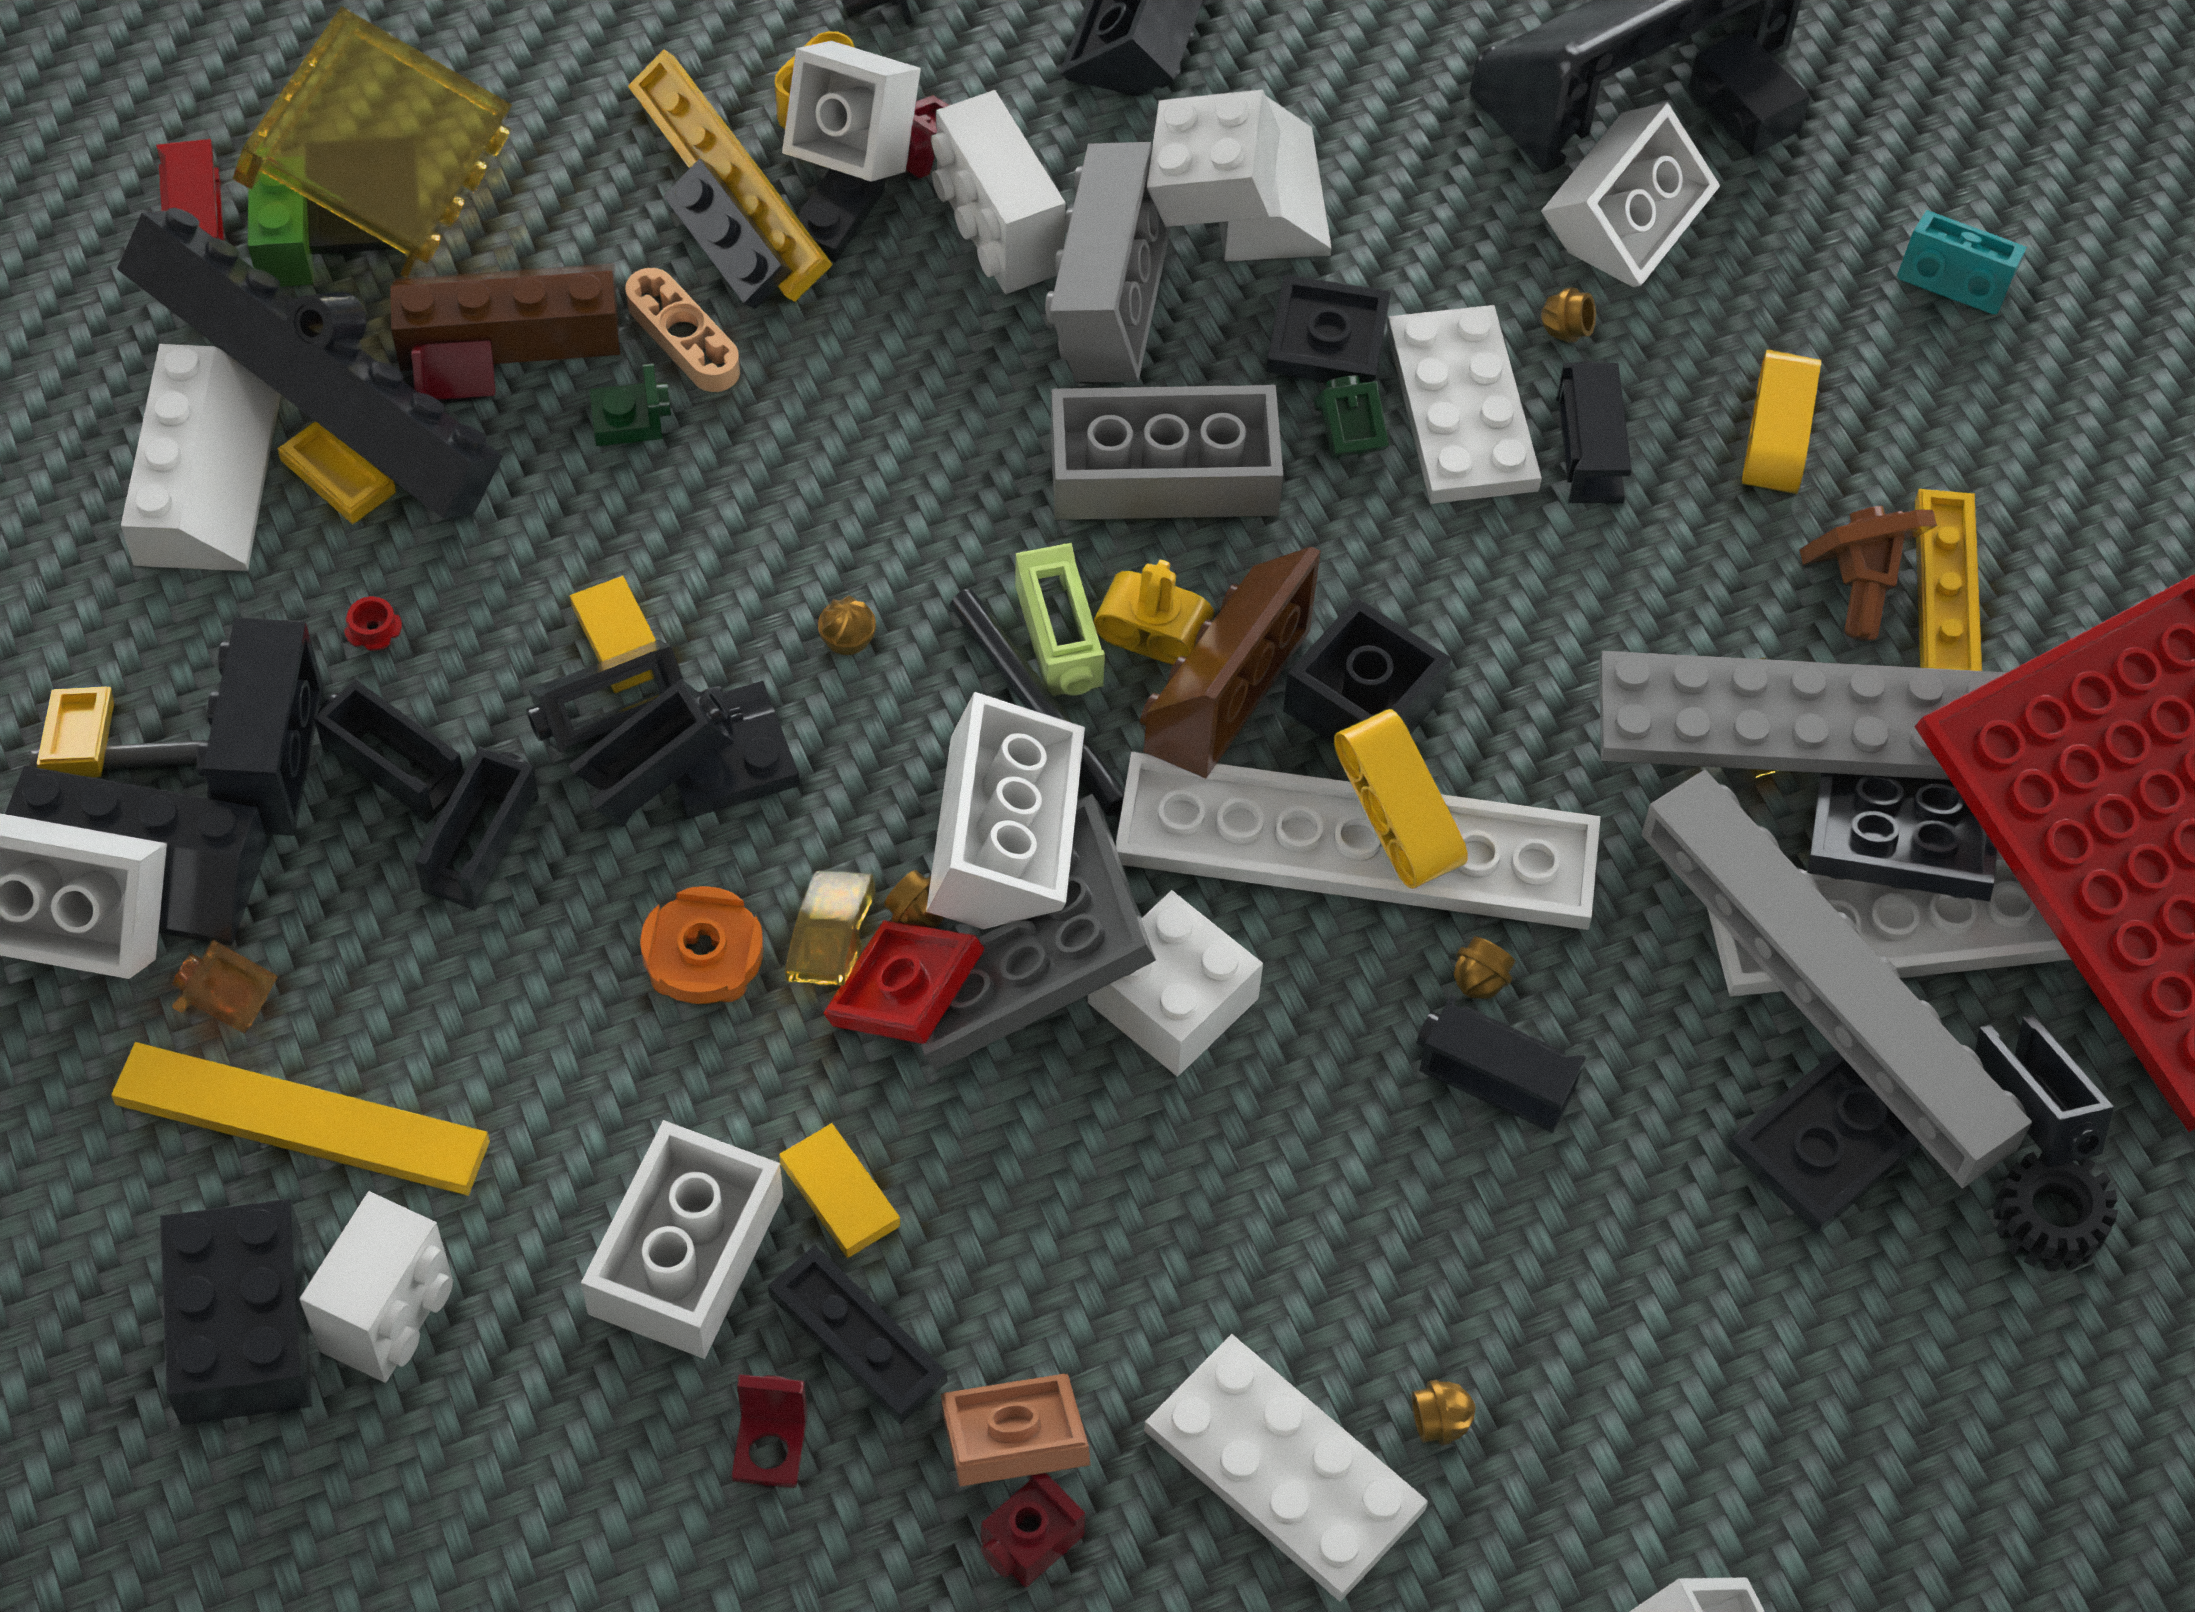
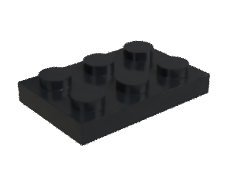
(1824, 1143)

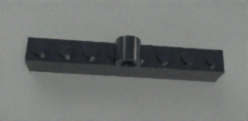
(313, 359)

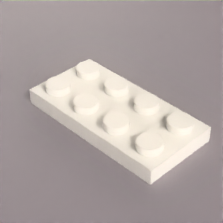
(1463, 404)
(1286, 1467)

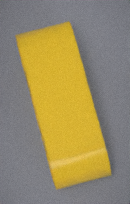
(1781, 422)
(1400, 798)

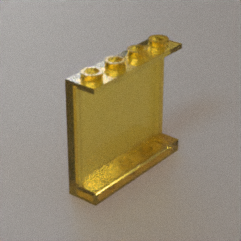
(378, 136)

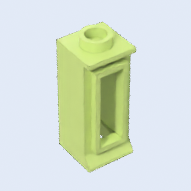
(1067, 667)

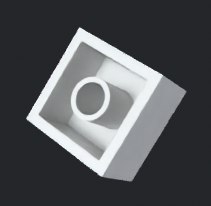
(851, 110)
(1213, 158)
(1188, 993)
(378, 1287)

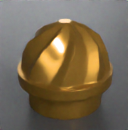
(1569, 315)
(847, 626)
(909, 901)
(1482, 969)
(1442, 1412)

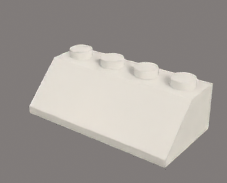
(199, 462)
(1006, 815)

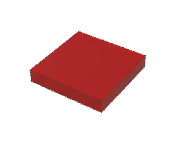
(904, 981)

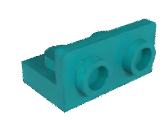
(1960, 262)

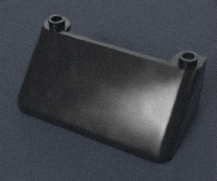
(1550, 77)

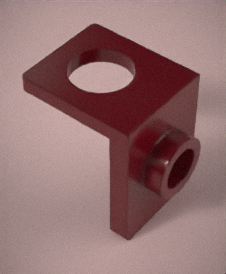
(454, 369)
(770, 1408)

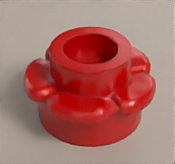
(367, 613)

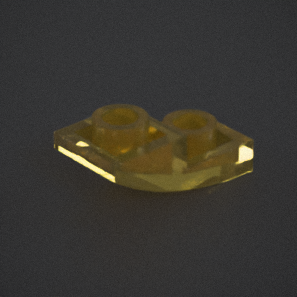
(828, 928)

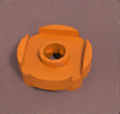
(706, 977)

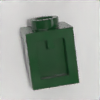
(630, 411)
(1352, 416)

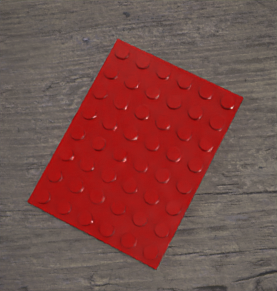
(2091, 802)

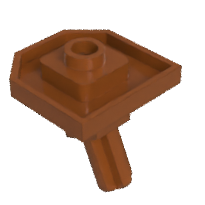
(1868, 560)

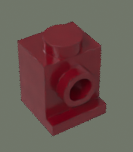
(1031, 1553)

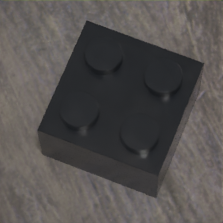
(1363, 669)

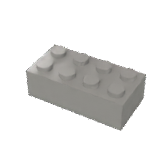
(1108, 265)
(1165, 452)

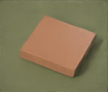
(1014, 1429)

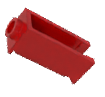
(192, 183)

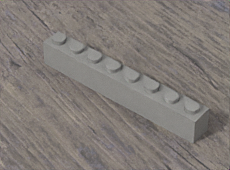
(1836, 978)

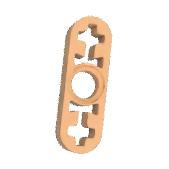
(682, 350)

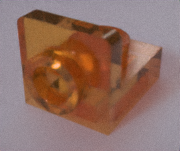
(223, 986)

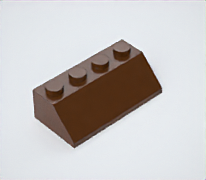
(521, 311)
(1232, 663)

